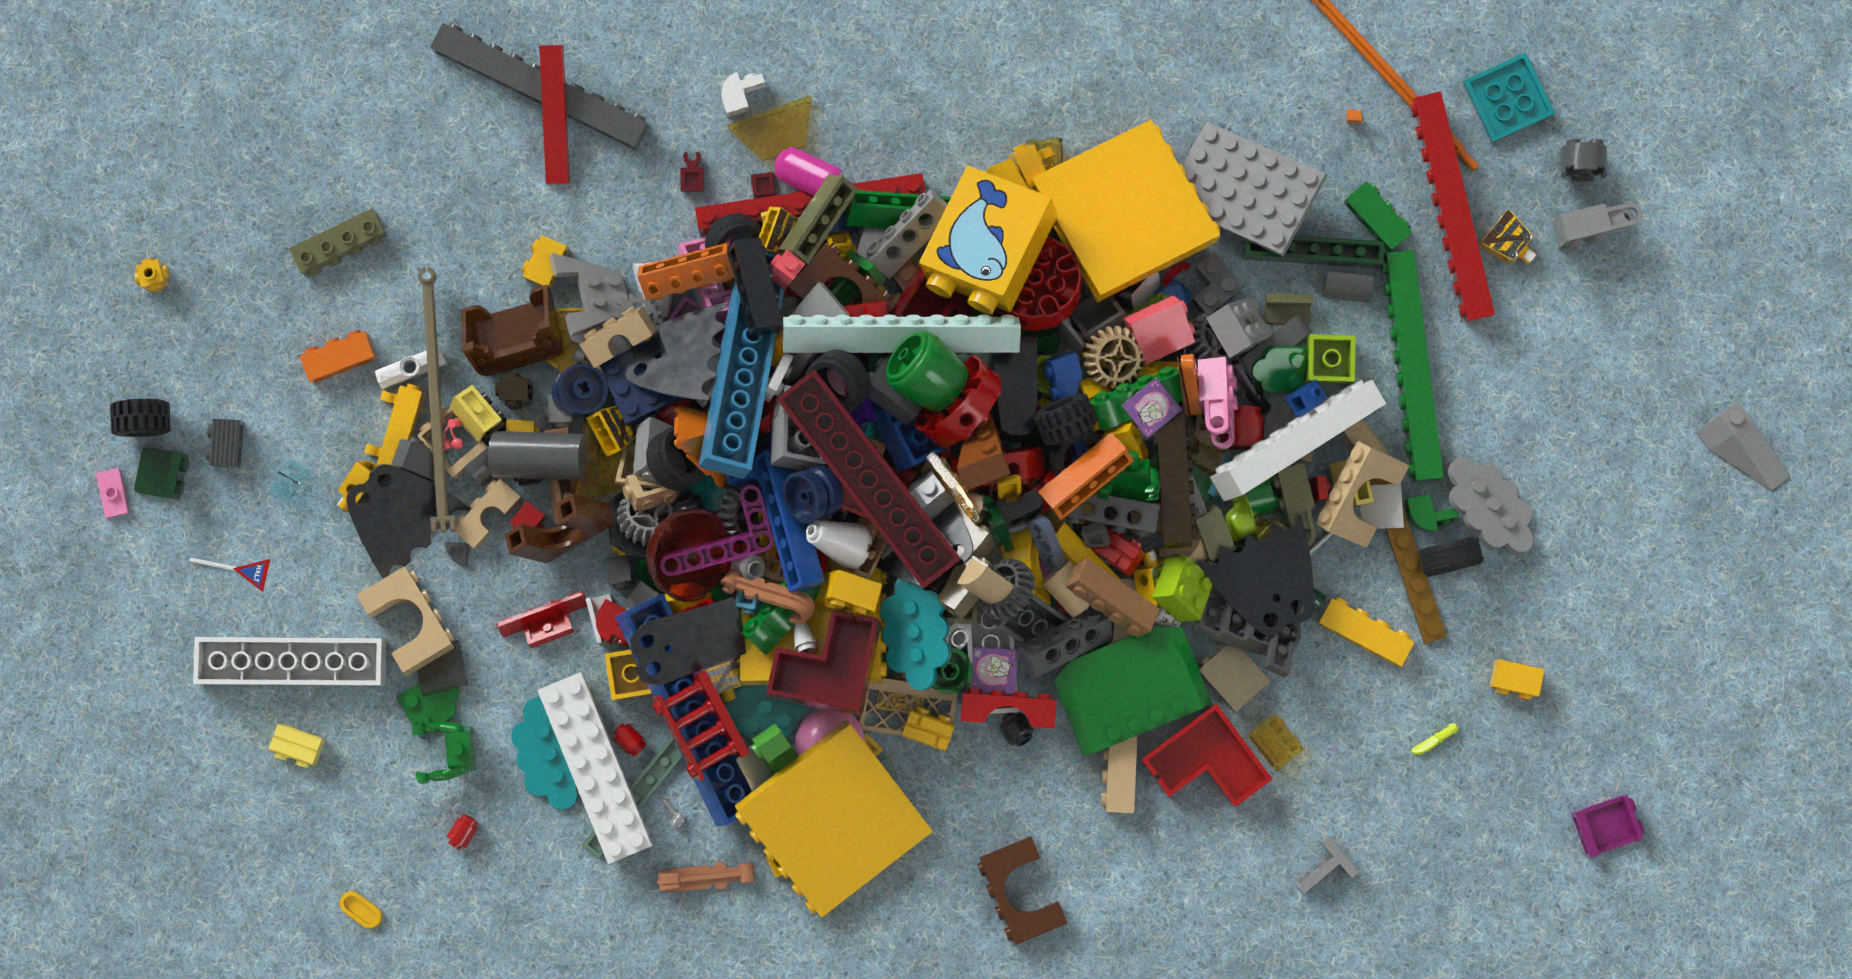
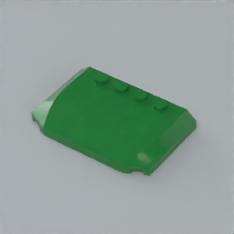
(1130, 687)

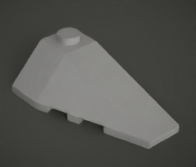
(1741, 444)
(930, 495)

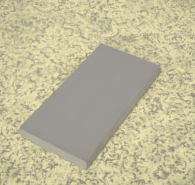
(817, 302)

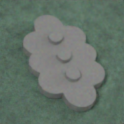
(1490, 505)

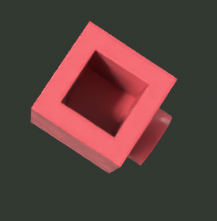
(785, 268)

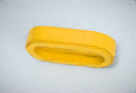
(360, 909)

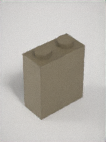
(1233, 675)

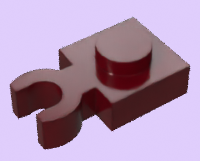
(692, 177)

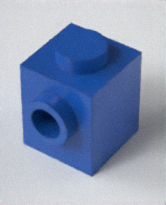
(1306, 398)

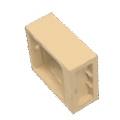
(459, 467)

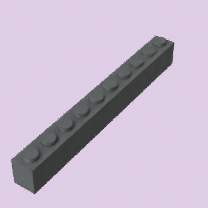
(526, 80)

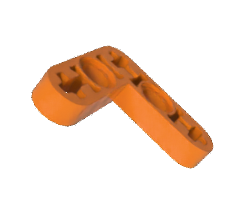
(1191, 382)

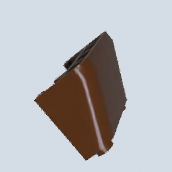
(512, 336)

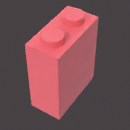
(1161, 328)

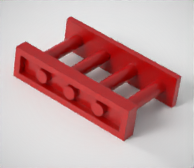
(713, 705)

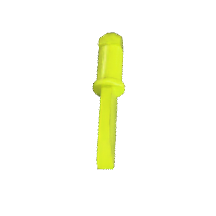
(1434, 740)

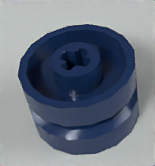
(567, 393)
(812, 494)

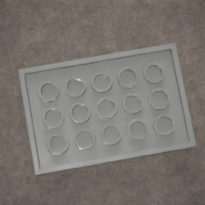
(1251, 187)

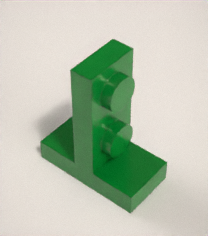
(845, 288)

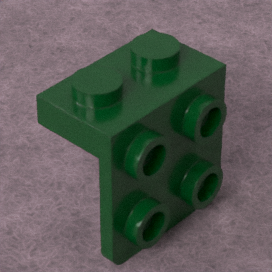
(161, 473)

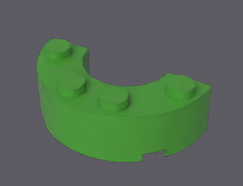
(774, 748)

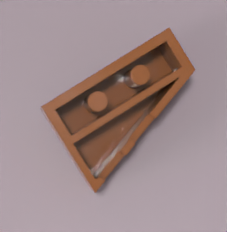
(982, 456)

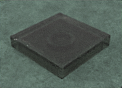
(444, 672)

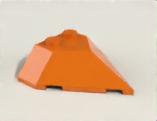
(690, 431)

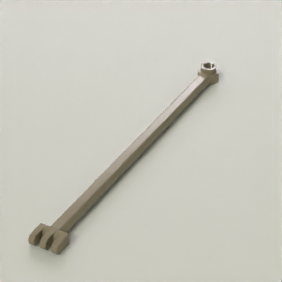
(435, 404)

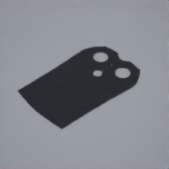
(698, 641)

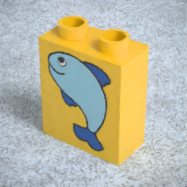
(987, 241)

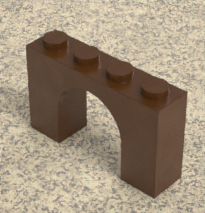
(829, 264)
(579, 521)
(1021, 924)

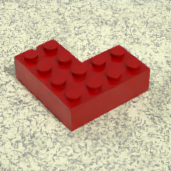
(1211, 746)

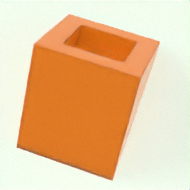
(1353, 116)

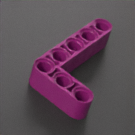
(726, 543)

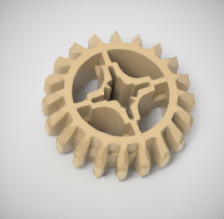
(1114, 365)

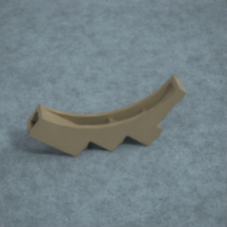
(955, 597)

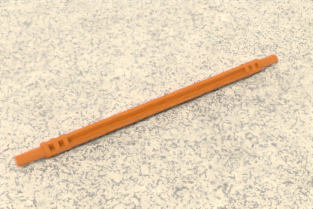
(1381, 66)

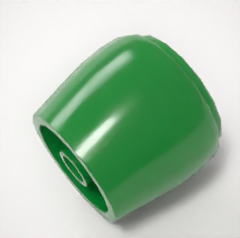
(926, 372)

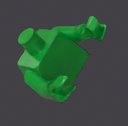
(1135, 482)
(459, 750)

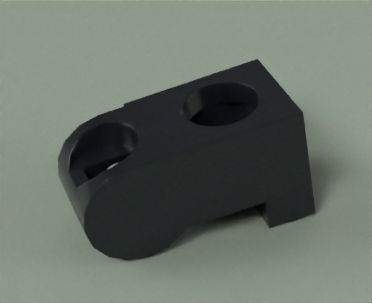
(1021, 509)

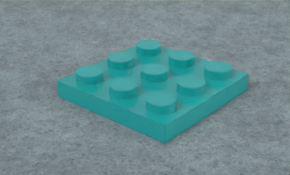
(1508, 97)
(755, 711)

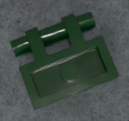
(997, 524)

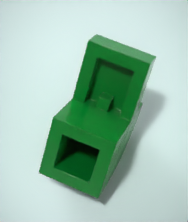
(1422, 514)

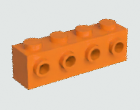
(685, 272)
(1085, 476)

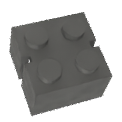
(1095, 316)

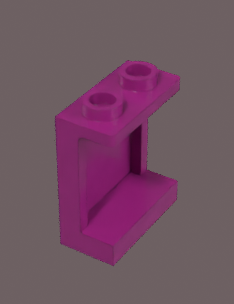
(1608, 825)

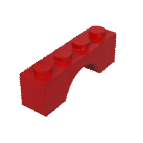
(978, 705)

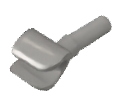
(678, 819)

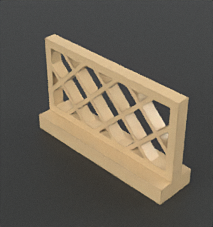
(900, 685)

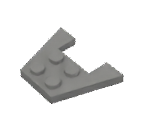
(599, 290)

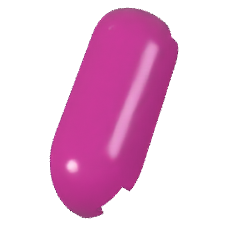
(803, 170)

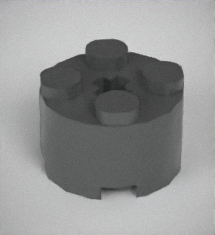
(1584, 160)

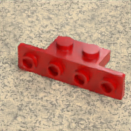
(544, 622)

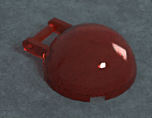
(678, 532)

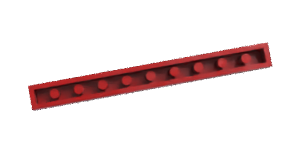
(797, 202)
(1453, 207)

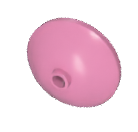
(819, 724)

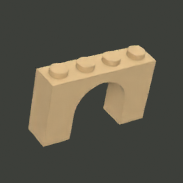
(1360, 467)
(399, 589)

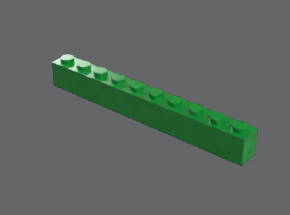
(1413, 366)

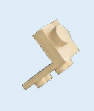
(646, 500)

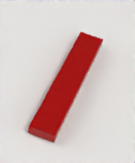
(554, 114)

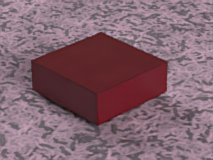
(763, 184)

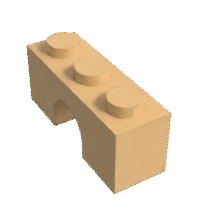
(634, 325)
(498, 495)

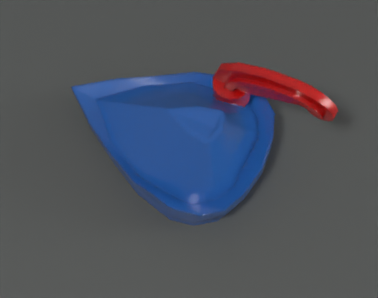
(1174, 288)

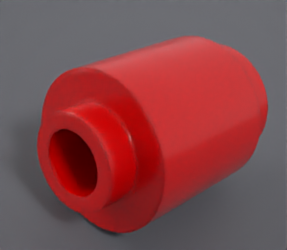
(629, 739)
(462, 831)

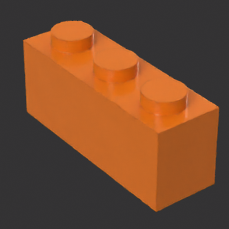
(337, 356)

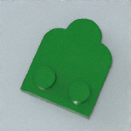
(1281, 368)
(429, 708)

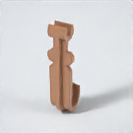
(772, 594)
(703, 877)

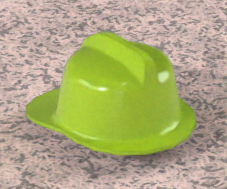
(1241, 519)

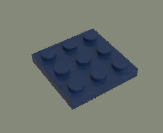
(633, 400)

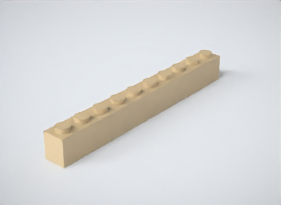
(1121, 757)

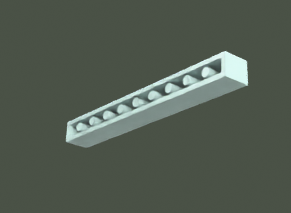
(885, 333)

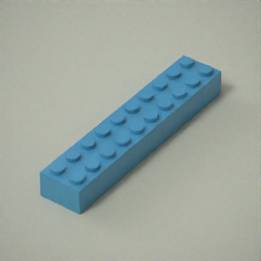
(738, 392)

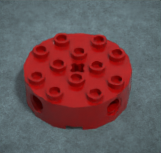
(1050, 289)
(966, 411)
(1024, 461)

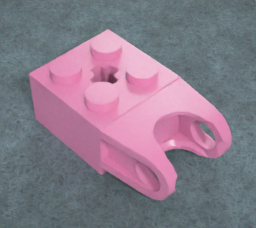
(1218, 398)

